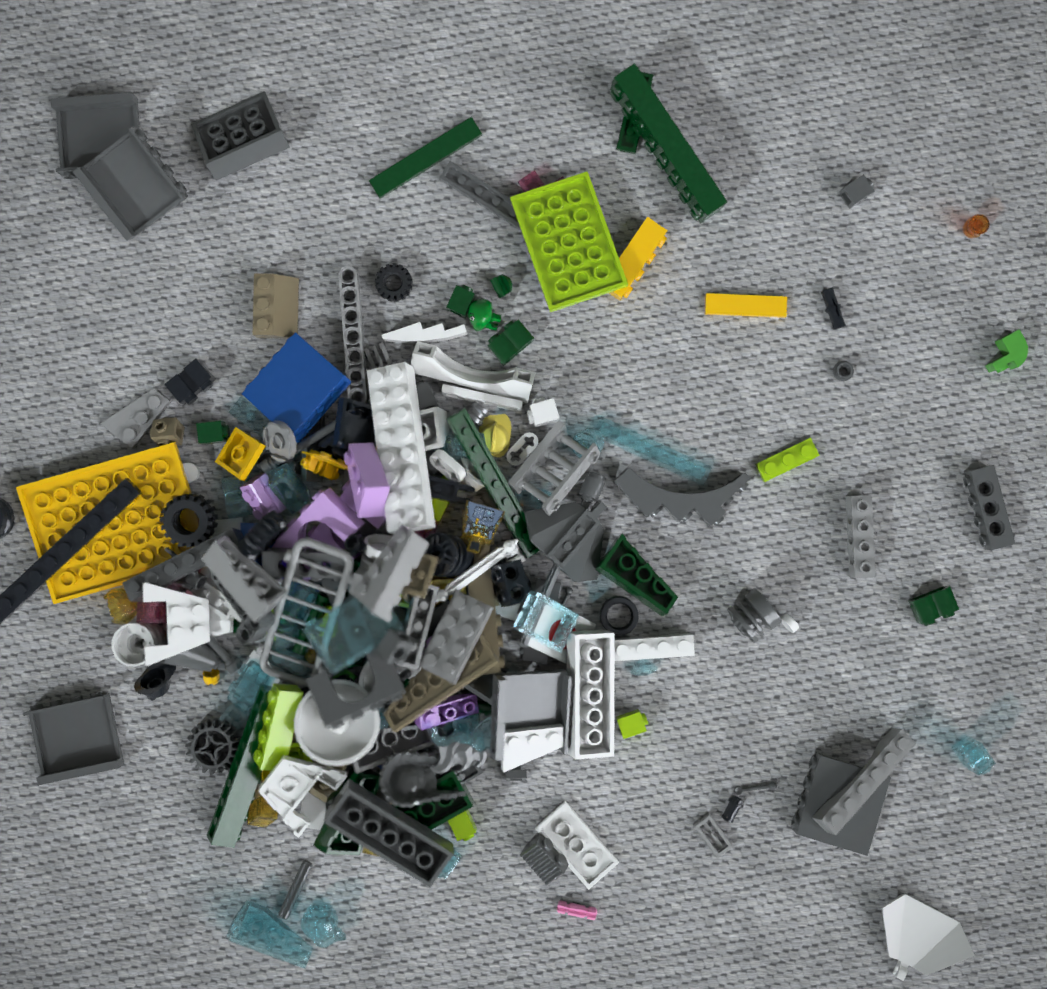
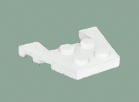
(186, 622)
(291, 782)

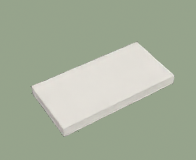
(578, 843)

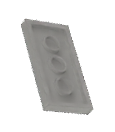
(455, 637)

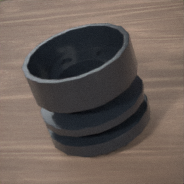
(451, 554)

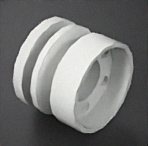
(128, 639)

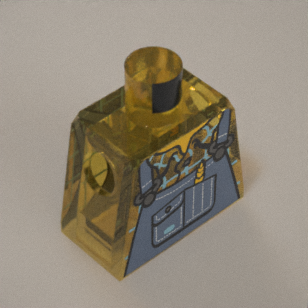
(480, 524)

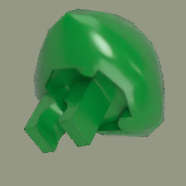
(481, 315)

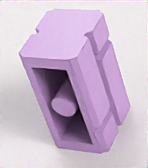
(261, 496)

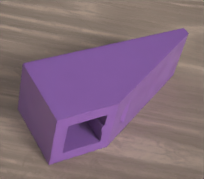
(449, 710)

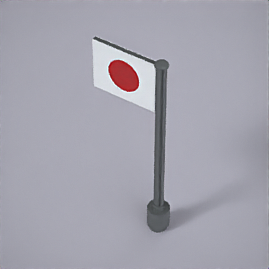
(549, 618)

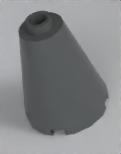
(197, 658)

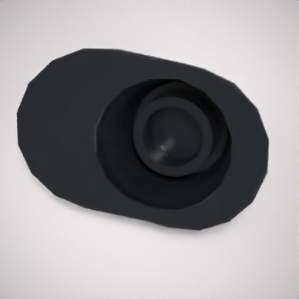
(155, 680)

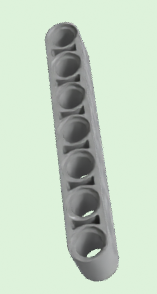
(350, 327)

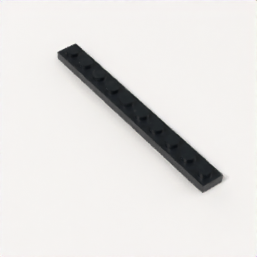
(67, 547)

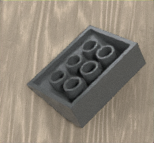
(240, 136)

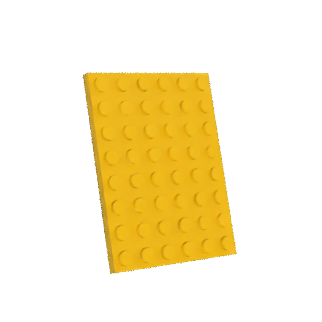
(130, 541)

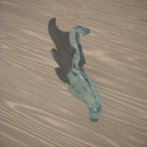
(462, 747)

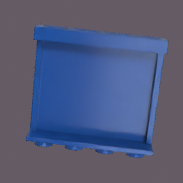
(296, 386)

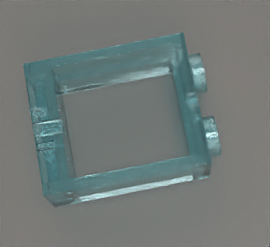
(530, 613)

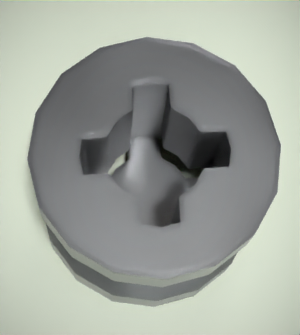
(478, 413)

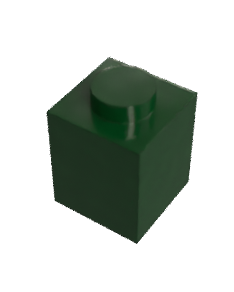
(461, 300)
(212, 432)

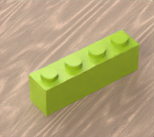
(278, 725)

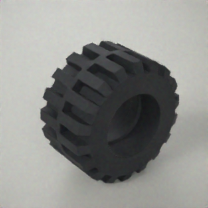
(172, 523)

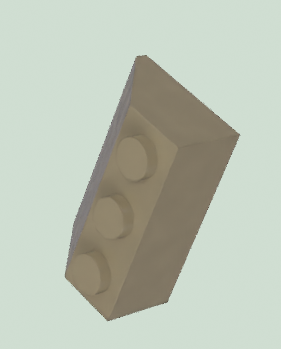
(275, 306)

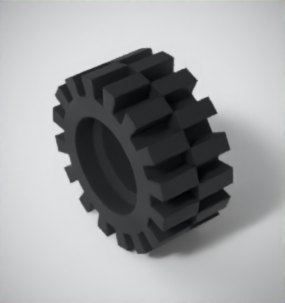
(385, 273)

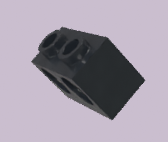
(515, 581)

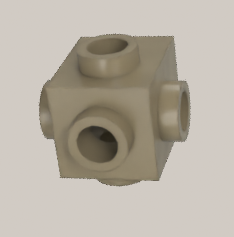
(167, 431)

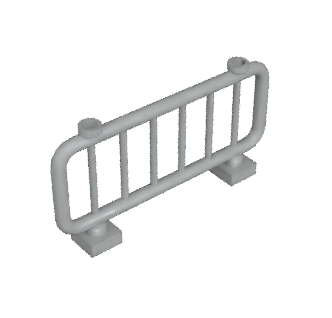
(292, 558)

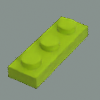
(787, 459)

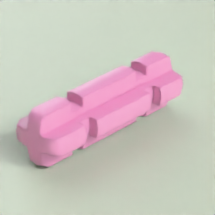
(576, 910)

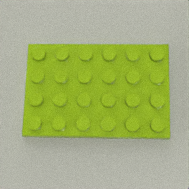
(568, 241)

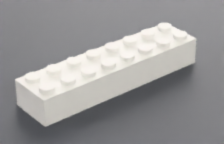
(401, 447)

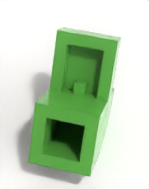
(1013, 351)

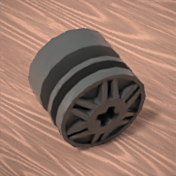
(754, 615)

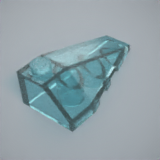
(264, 932)

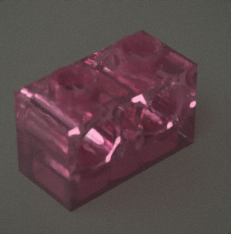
(151, 612)

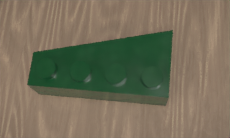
(632, 573)
(333, 842)

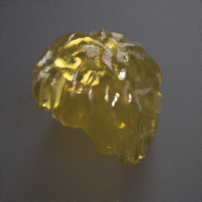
(120, 607)

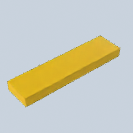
(746, 305)

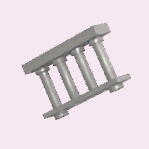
(544, 451)

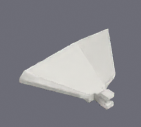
(220, 611)
(922, 937)

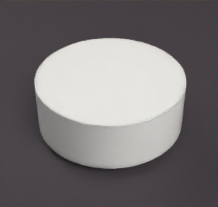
(192, 472)
(789, 623)

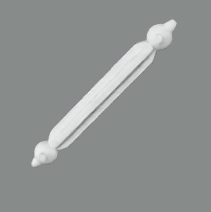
(476, 570)

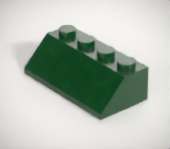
(438, 812)

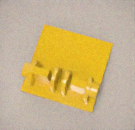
(322, 464)

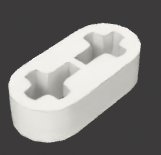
(518, 445)
(447, 465)

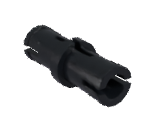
(833, 308)

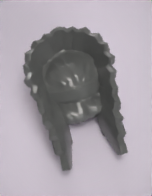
(410, 781)

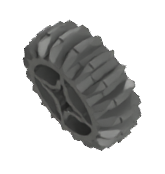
(216, 754)

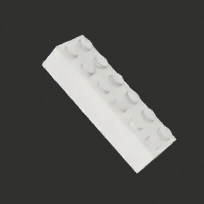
(592, 714)

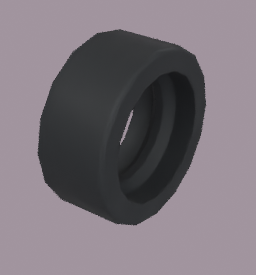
(619, 600)

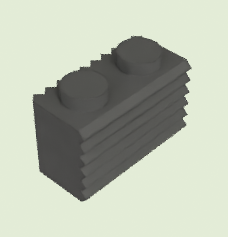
(544, 859)

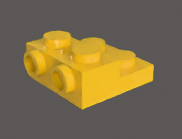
(240, 453)

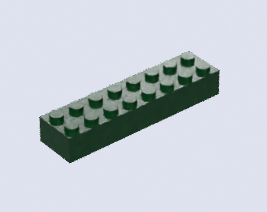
(667, 144)

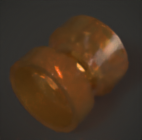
(978, 223)

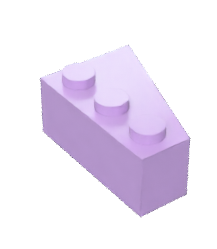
(367, 479)

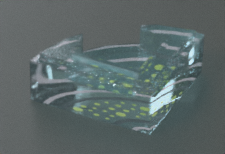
(643, 667)

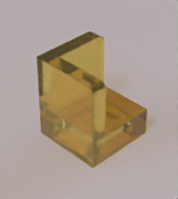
(261, 813)

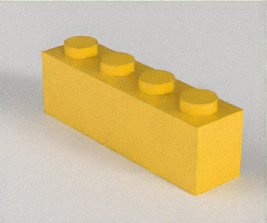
(639, 253)

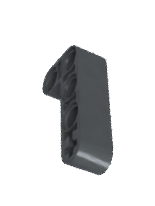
(248, 630)

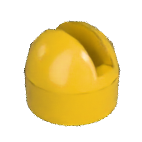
(214, 677)

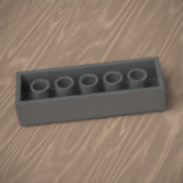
(389, 833)

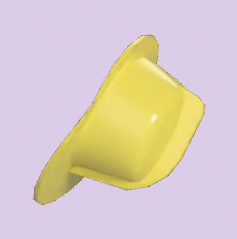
(497, 433)

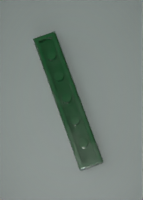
(425, 157)

